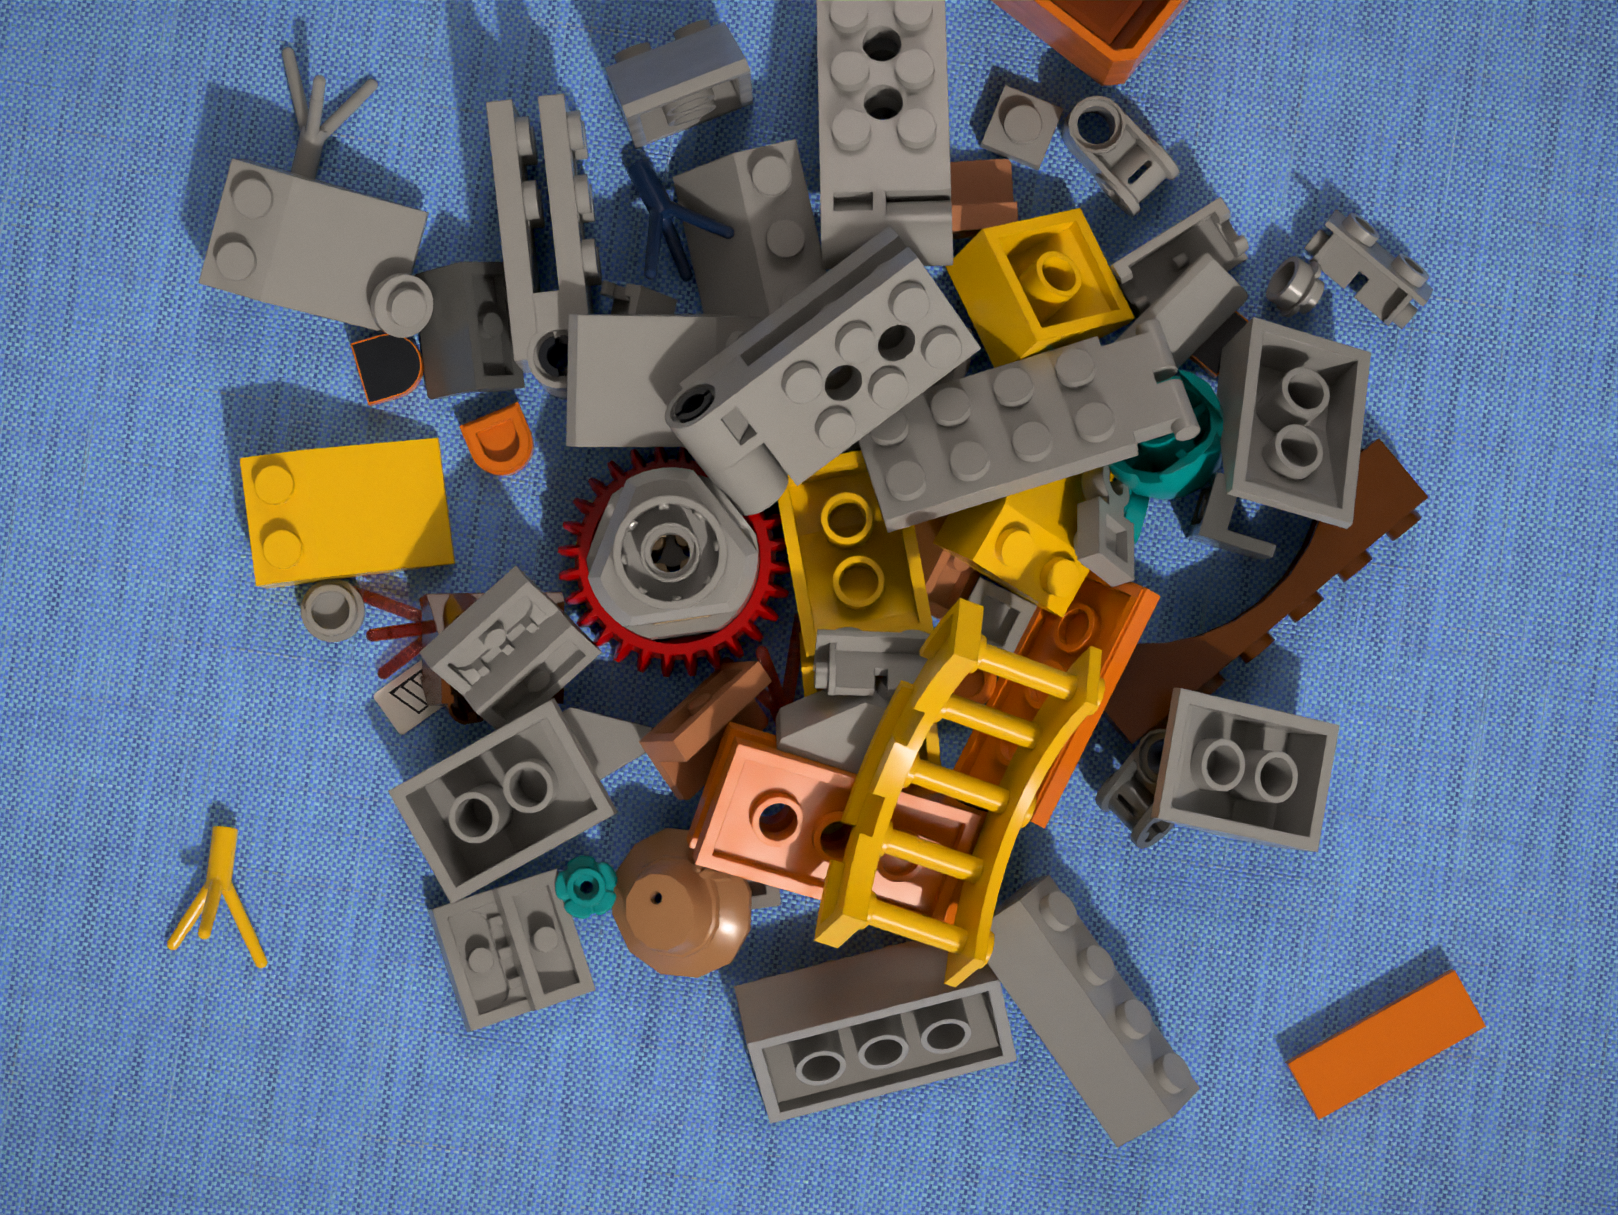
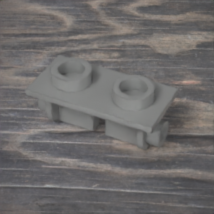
(1390, 279)
(851, 658)

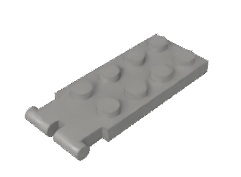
(1025, 426)

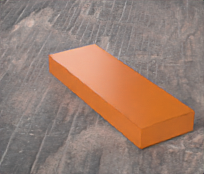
(1385, 1044)

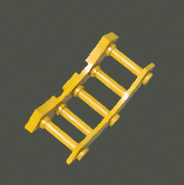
(895, 763)

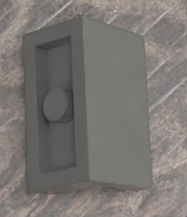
(469, 331)
(1212, 520)

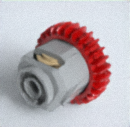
(636, 594)

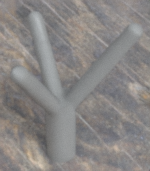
(311, 133)

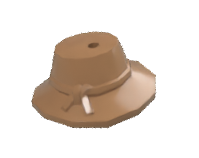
(700, 912)

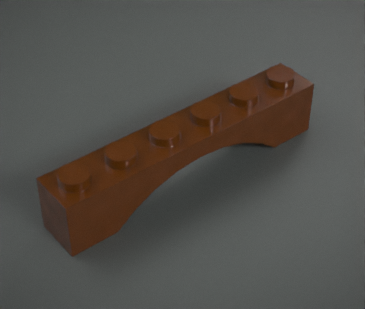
(1382, 506)

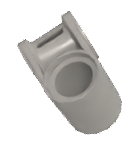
(1120, 155)

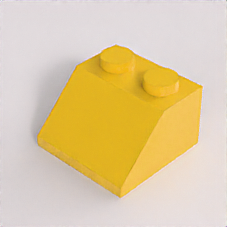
(1038, 286)

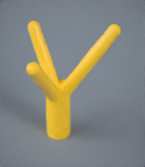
(208, 898)

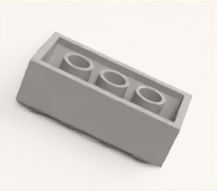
(774, 230)
(1086, 1012)
(869, 1028)

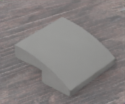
(510, 650)
(511, 951)

